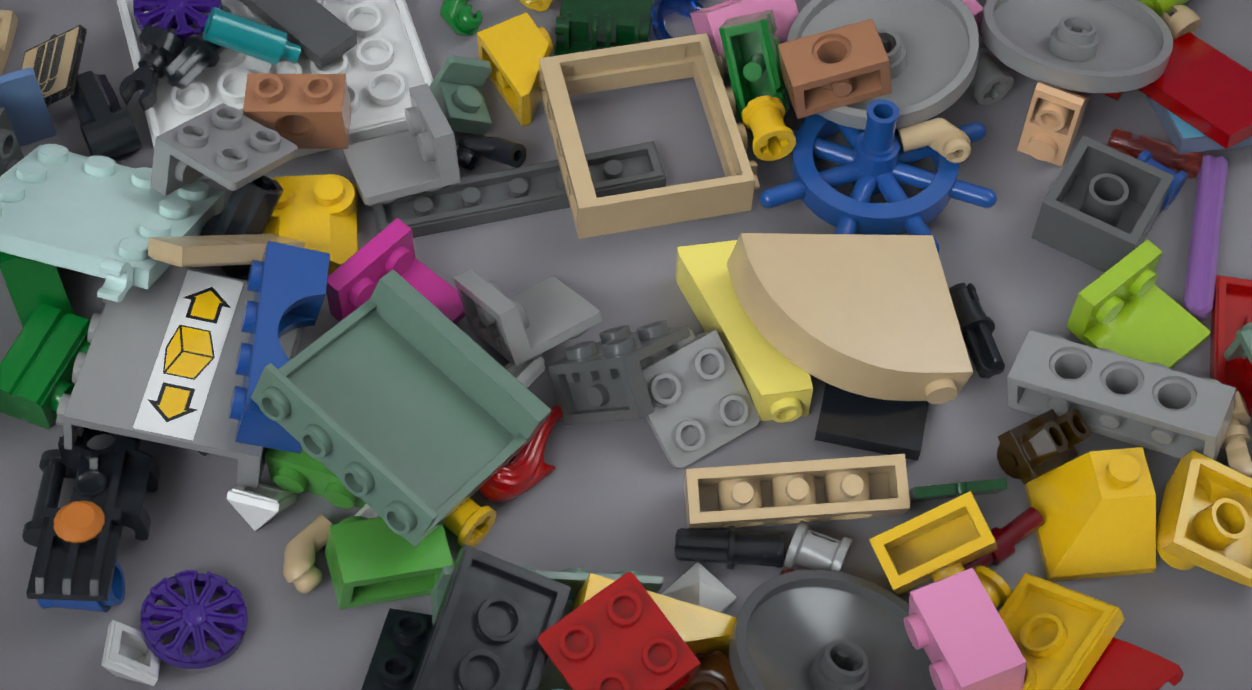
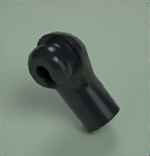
(492, 148)

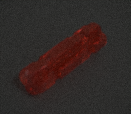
(1162, 151)

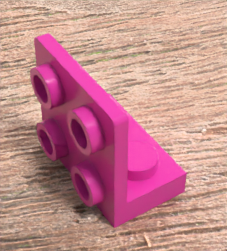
(390, 249)

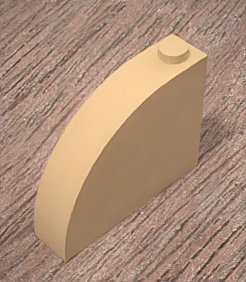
(856, 311)

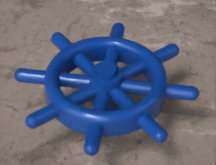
(874, 167)

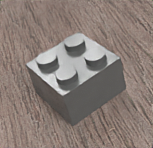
(1101, 205)

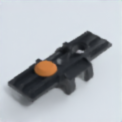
(83, 538)

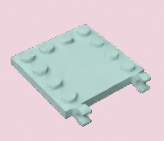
(96, 216)

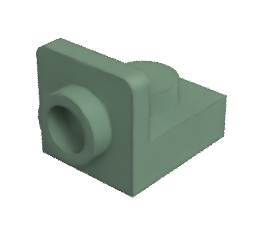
(460, 94)

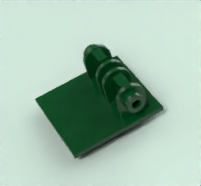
(601, 24)

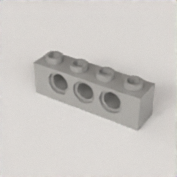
(1072, 375)

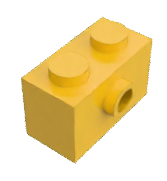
(934, 544)

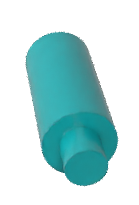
(249, 37)

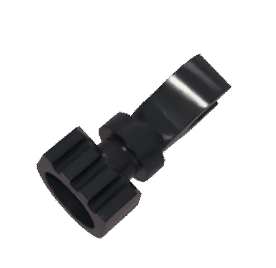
(160, 50)

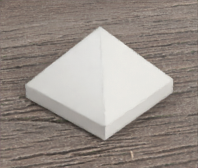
(260, 504)
(701, 589)
(128, 655)

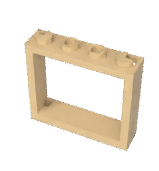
(636, 66)

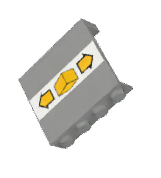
(167, 368)

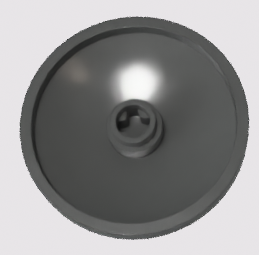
(825, 636)

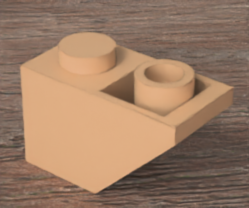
(1052, 123)

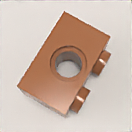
(835, 68)
(301, 107)

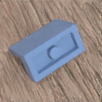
(25, 106)

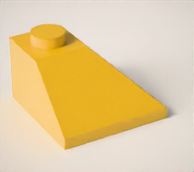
(1096, 516)

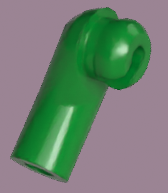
(460, 17)

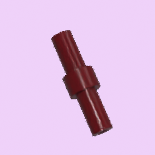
(1009, 537)

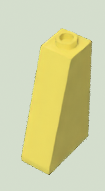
(773, 382)

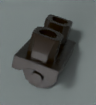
(1041, 444)

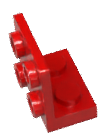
(619, 643)

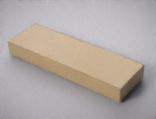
(213, 249)

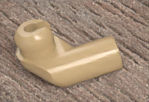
(938, 135)
(301, 555)

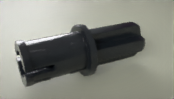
(192, 61)
(976, 330)
(729, 547)

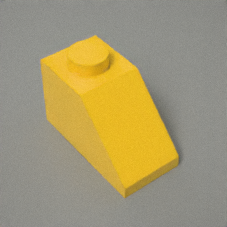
(514, 58)

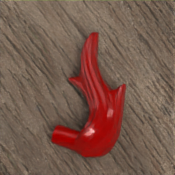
(525, 468)

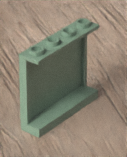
(402, 408)

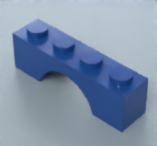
(287, 296)

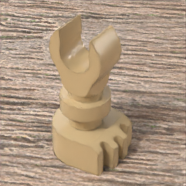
(1237, 438)

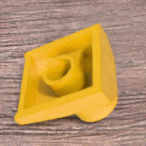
(320, 213)
(1207, 519)

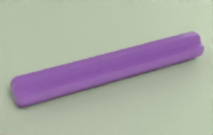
(1205, 237)

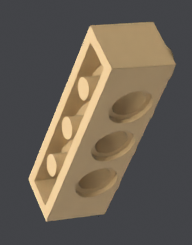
(796, 492)

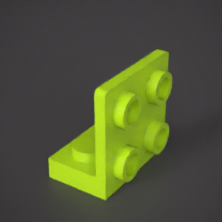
(1134, 315)

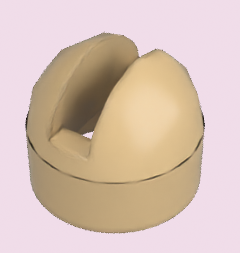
(1182, 21)

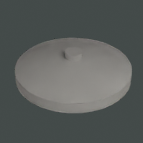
(1079, 42)
(928, 49)

